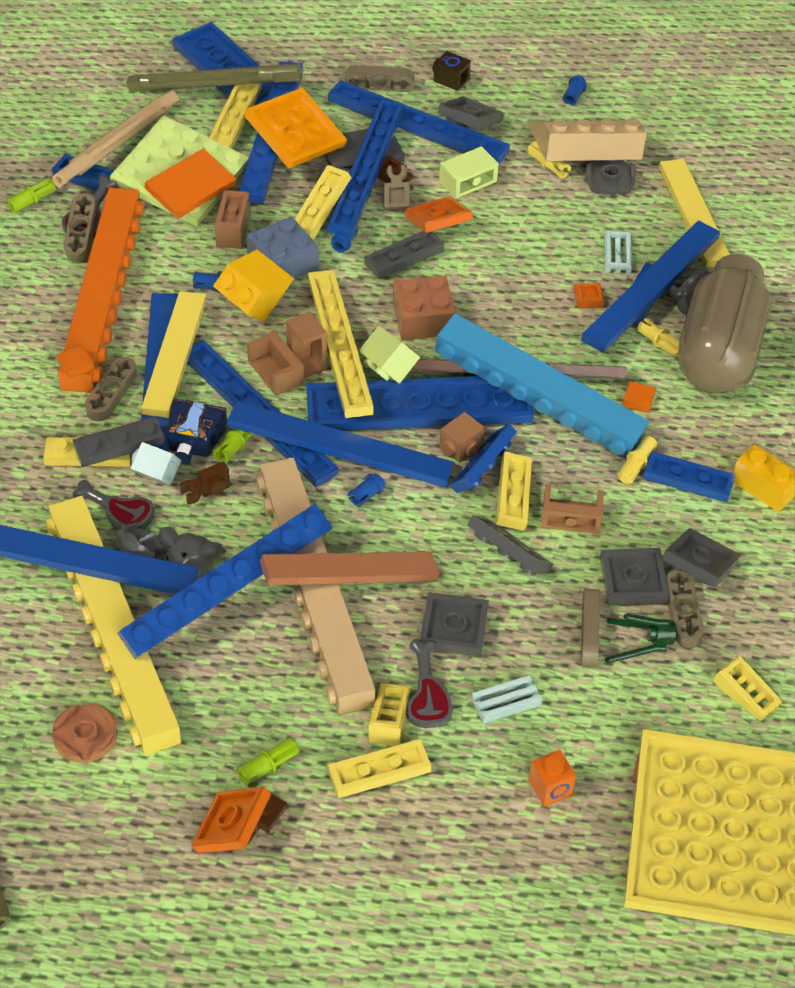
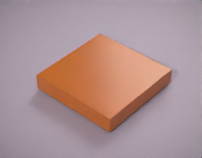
(438, 214)
(231, 820)

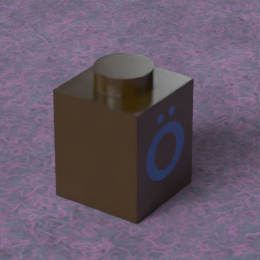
(451, 70)

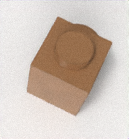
(461, 437)

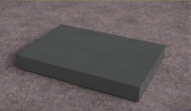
(346, 156)

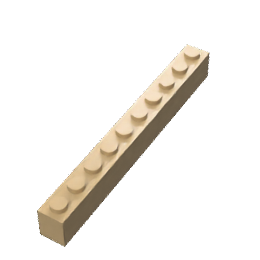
(322, 604)

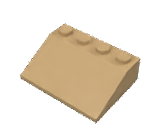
(589, 139)

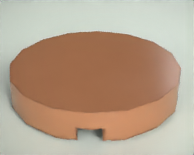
(81, 741)

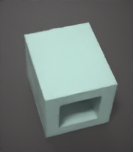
(155, 463)

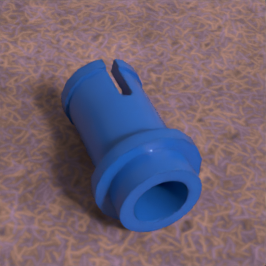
(576, 86)
(342, 243)
(205, 280)
(364, 491)

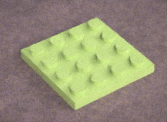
(166, 146)

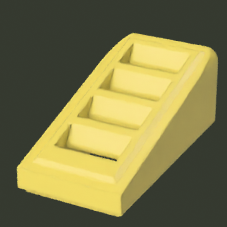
(734, 689)
(387, 731)

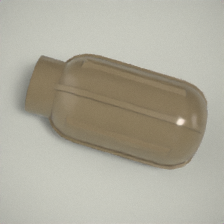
(725, 326)

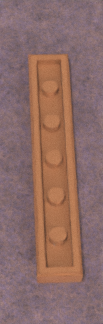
(348, 568)

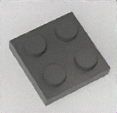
(471, 113)
(701, 557)
(634, 576)
(455, 623)

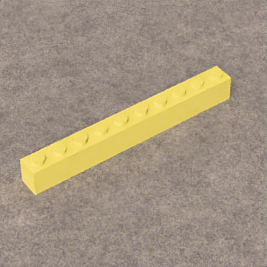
(108, 612)

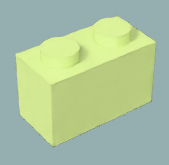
(468, 172)
(388, 355)

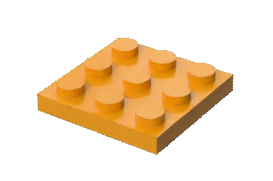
(295, 127)

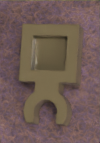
(397, 193)

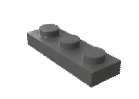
(403, 253)
(118, 441)
(509, 546)

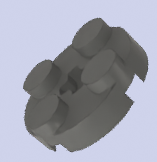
(618, 183)

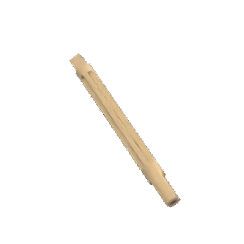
(115, 138)

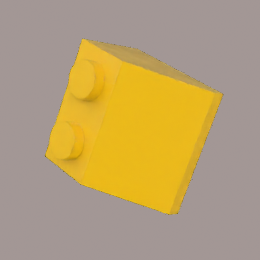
(254, 284)
(766, 476)

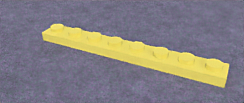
(340, 344)

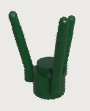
(659, 631)

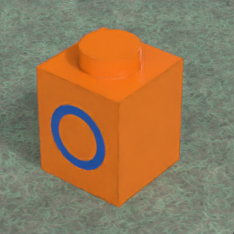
(552, 777)

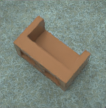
(232, 219)
(308, 343)
(275, 363)
(572, 514)

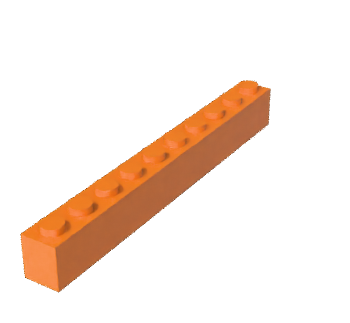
(103, 284)

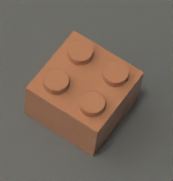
(422, 306)

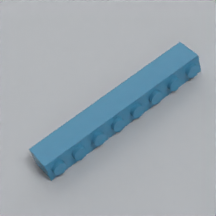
(541, 386)

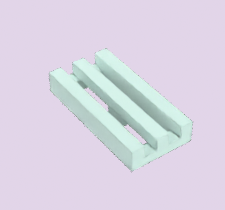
(617, 265)
(505, 694)

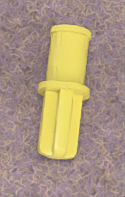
(555, 166)
(659, 337)
(637, 459)

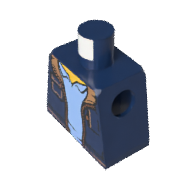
(195, 428)

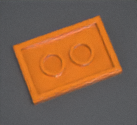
(190, 183)

